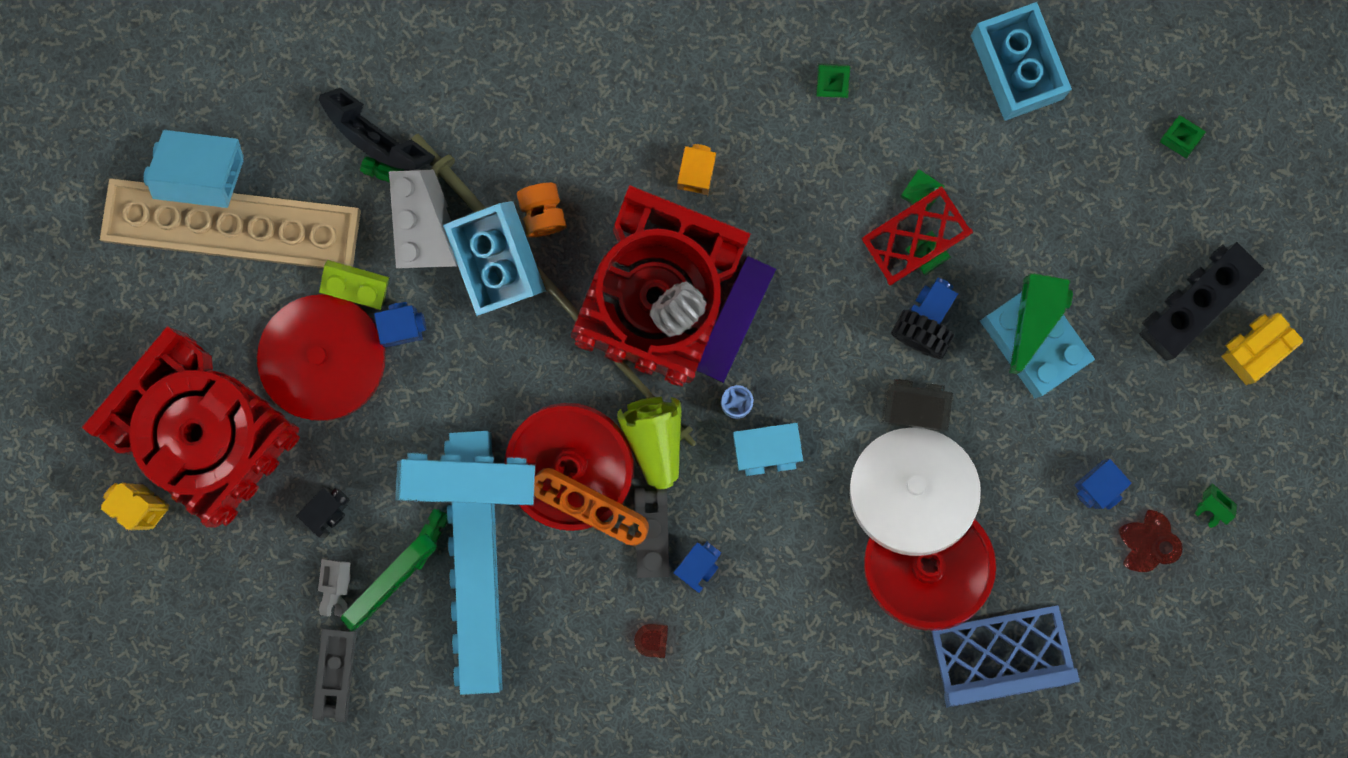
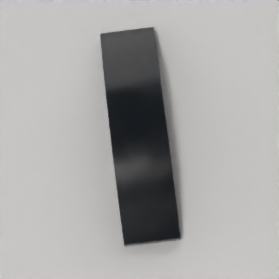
(345, 114)

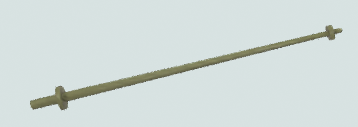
(442, 168)

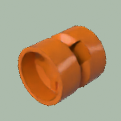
(537, 199)

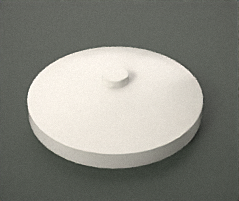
(914, 491)

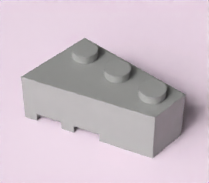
(419, 220)

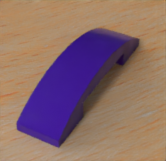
(735, 318)

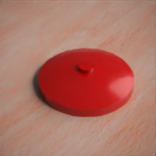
(320, 358)
(579, 445)
(933, 588)

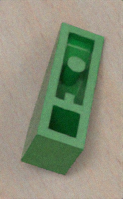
(1040, 309)

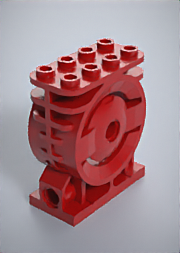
(597, 321)
(134, 419)

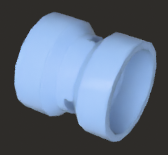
(739, 398)

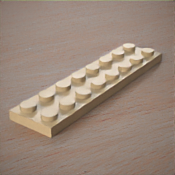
(247, 229)

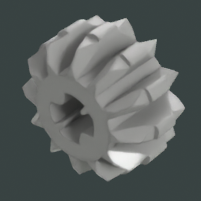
(678, 309)

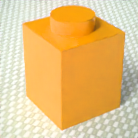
(696, 169)

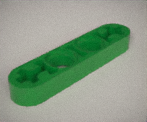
(388, 582)

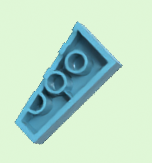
(465, 481)

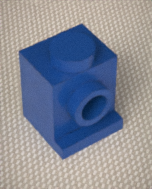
(935, 300)
(698, 565)

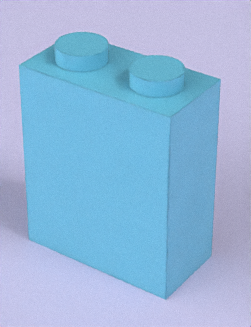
(194, 168)

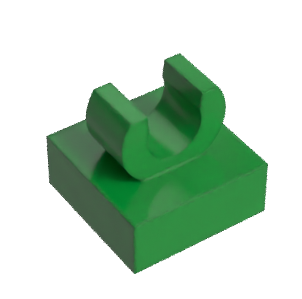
(1217, 503)

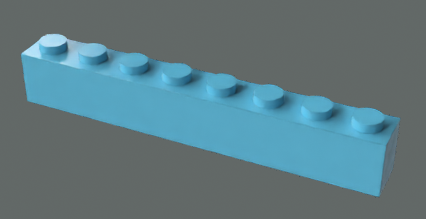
(474, 580)

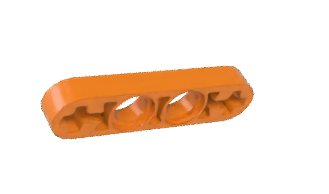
(587, 512)

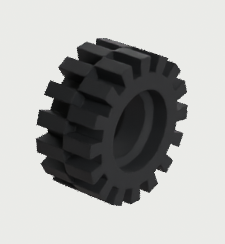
(922, 334)

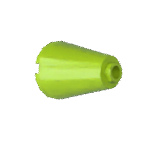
(654, 438)

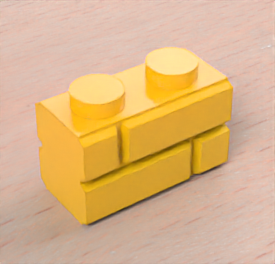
(1261, 348)
(134, 506)

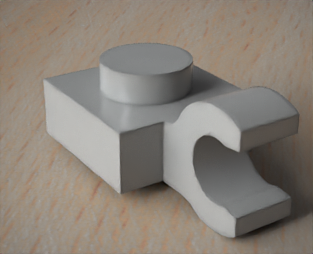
(333, 583)

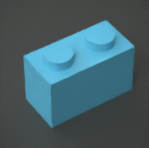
(767, 448)

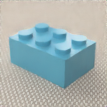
(1020, 61)
(494, 257)
(1055, 360)

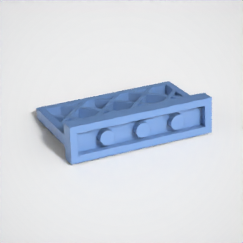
(1010, 684)

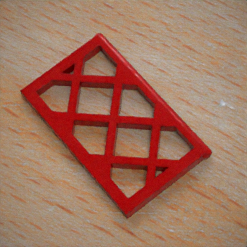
(919, 209)

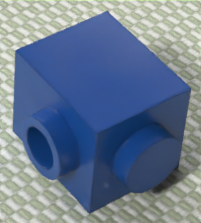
(399, 324)
(1102, 486)

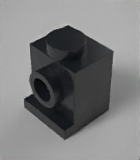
(324, 511)

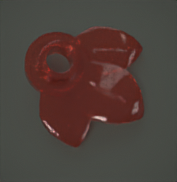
(1145, 542)

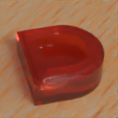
(652, 640)

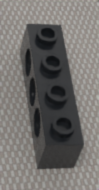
(1239, 271)

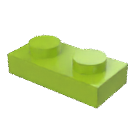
(354, 284)

